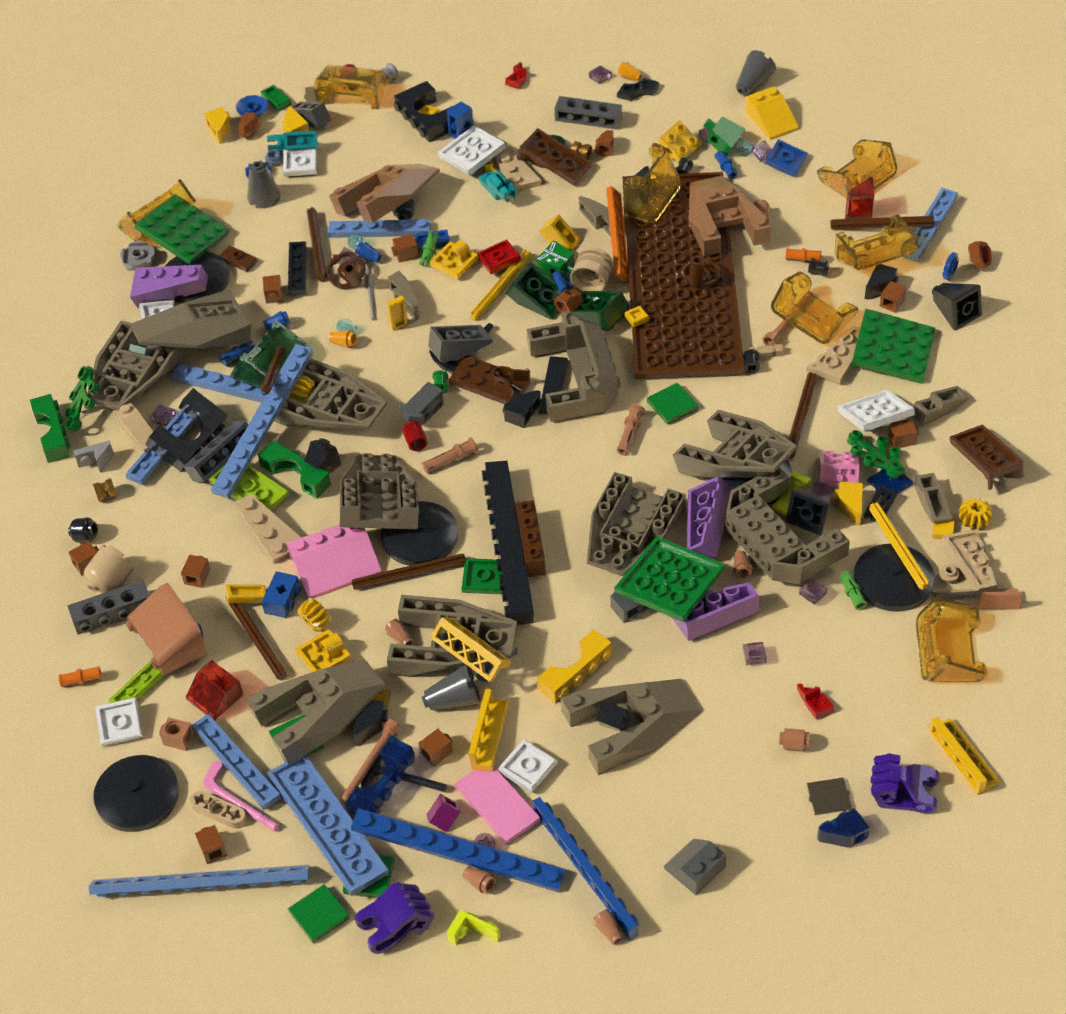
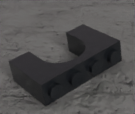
(411, 101)
(179, 451)

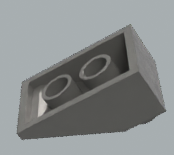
(456, 342)

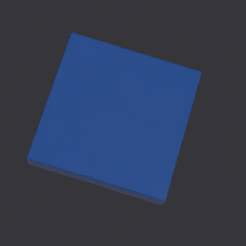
(786, 158)

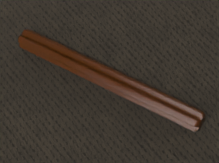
(859, 223)
(316, 244)
(273, 369)
(802, 409)
(408, 571)
(258, 639)

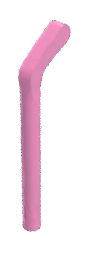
(215, 768)

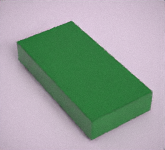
(276, 97)

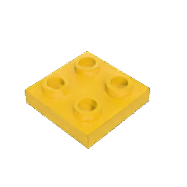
(679, 141)
(454, 259)
(323, 651)

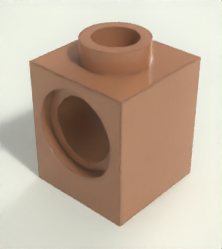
(181, 739)

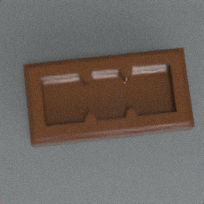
(238, 258)

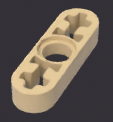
(223, 817)

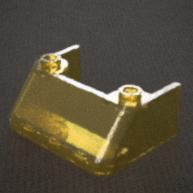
(128, 221)

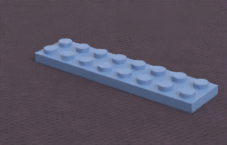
(328, 825)

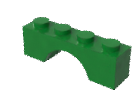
(53, 441)
(278, 458)

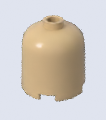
(107, 569)

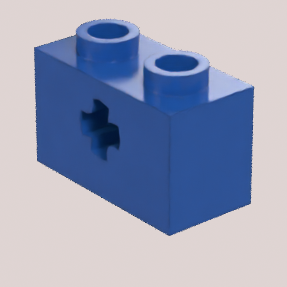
(459, 119)
(281, 594)

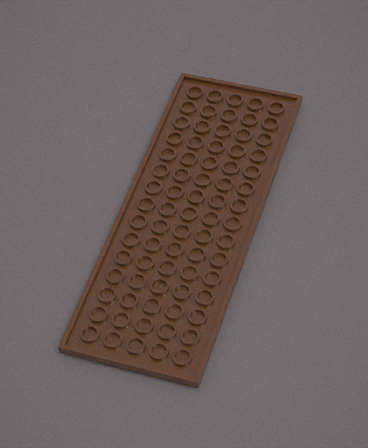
(688, 326)

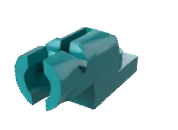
(293, 140)
(498, 185)

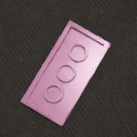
(497, 803)

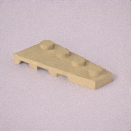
(516, 170)
(837, 360)
(267, 527)
(970, 557)

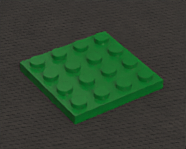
(182, 228)
(893, 346)
(669, 578)

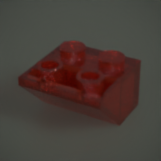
(214, 690)

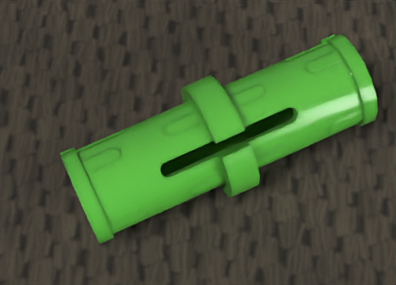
(429, 249)
(853, 590)

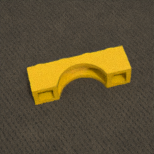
(558, 682)

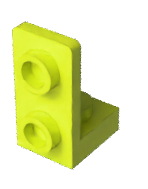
(796, 481)
(464, 920)

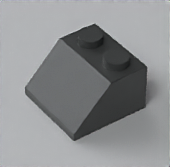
(697, 864)

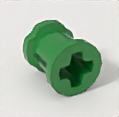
(440, 378)

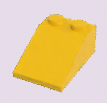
(771, 112)

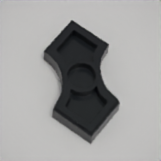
(632, 91)

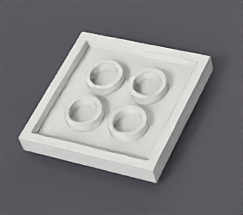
(471, 150)
(876, 410)

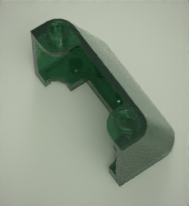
(253, 366)

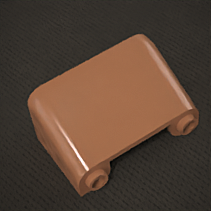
(167, 630)

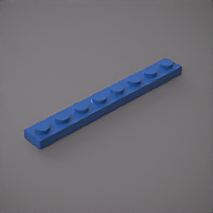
(590, 873)

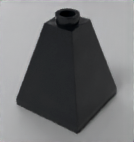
(958, 302)
(809, 507)

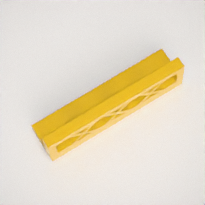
(475, 643)
(487, 732)
(961, 758)

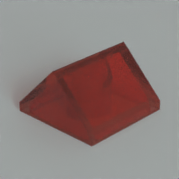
(860, 200)

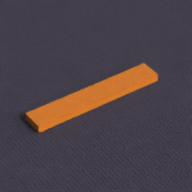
(617, 234)

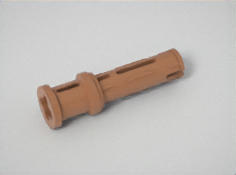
(632, 423)
(458, 452)

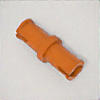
(803, 254)
(80, 676)

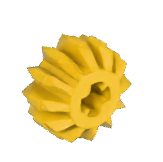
(302, 389)
(975, 513)
(314, 614)

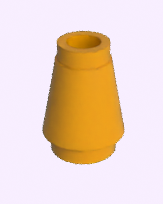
(628, 71)
(343, 338)

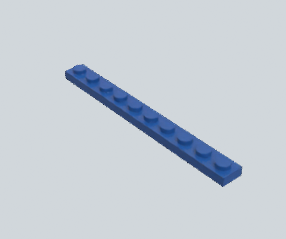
(458, 850)

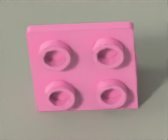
(838, 468)

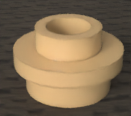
(949, 577)

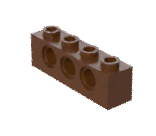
(531, 538)

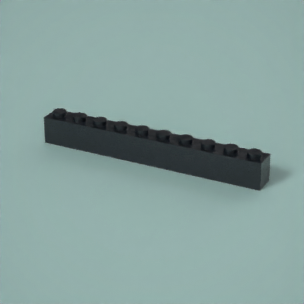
(508, 543)

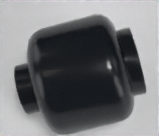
(405, 210)
(83, 530)

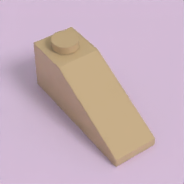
(134, 425)

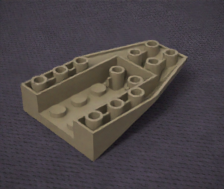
(196, 324)
(378, 494)
(628, 522)

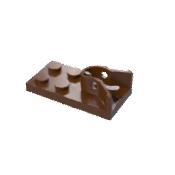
(554, 156)
(490, 381)
(988, 454)

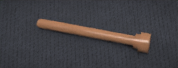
(772, 337)
(390, 728)

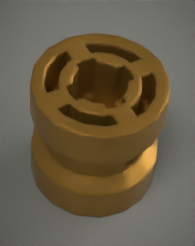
(583, 150)
(101, 492)

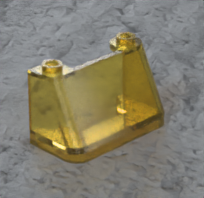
(351, 81)
(870, 159)
(650, 195)
(893, 243)
(808, 312)
(947, 642)

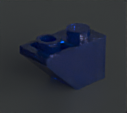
(844, 830)

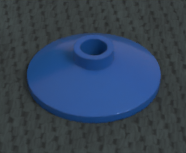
(252, 104)

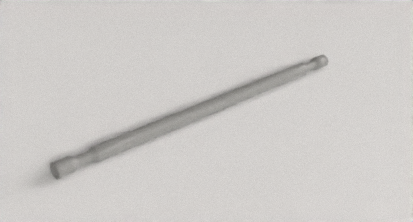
(369, 291)

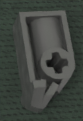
(423, 404)

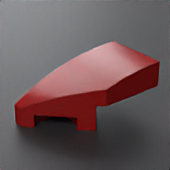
(518, 76)
(815, 701)

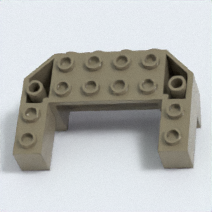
(589, 362)
(771, 540)

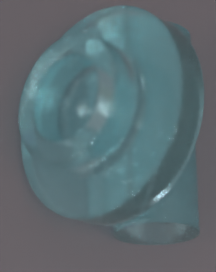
(744, 147)
(354, 239)
(346, 324)

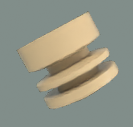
(591, 270)

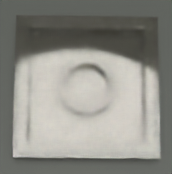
(959, 594)

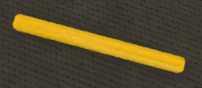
(499, 286)
(899, 546)

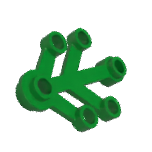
(79, 396)
(893, 468)

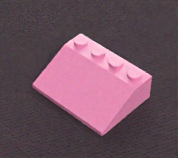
(332, 559)

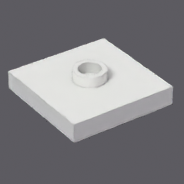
(300, 162)
(118, 722)
(527, 766)

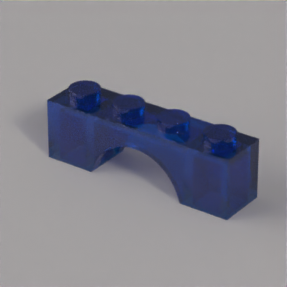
(397, 758)

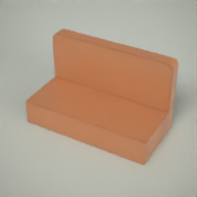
(1000, 599)

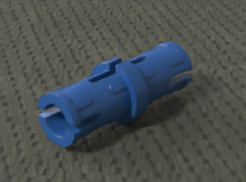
(726, 164)
(236, 352)

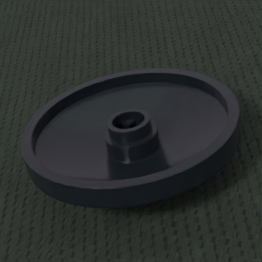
(216, 270)
(431, 541)
(887, 581)
(136, 793)

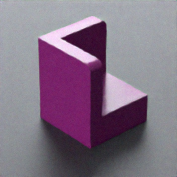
(443, 812)

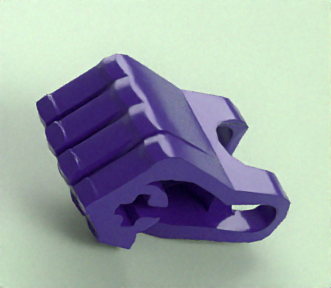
(902, 786)
(395, 914)

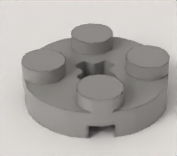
(130, 258)

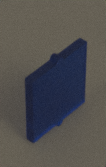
(884, 480)

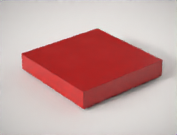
(498, 256)

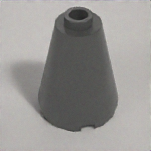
(754, 72)
(261, 186)
(453, 691)

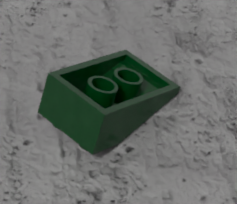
(535, 291)
(602, 308)

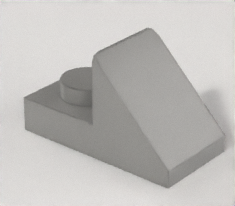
(98, 453)

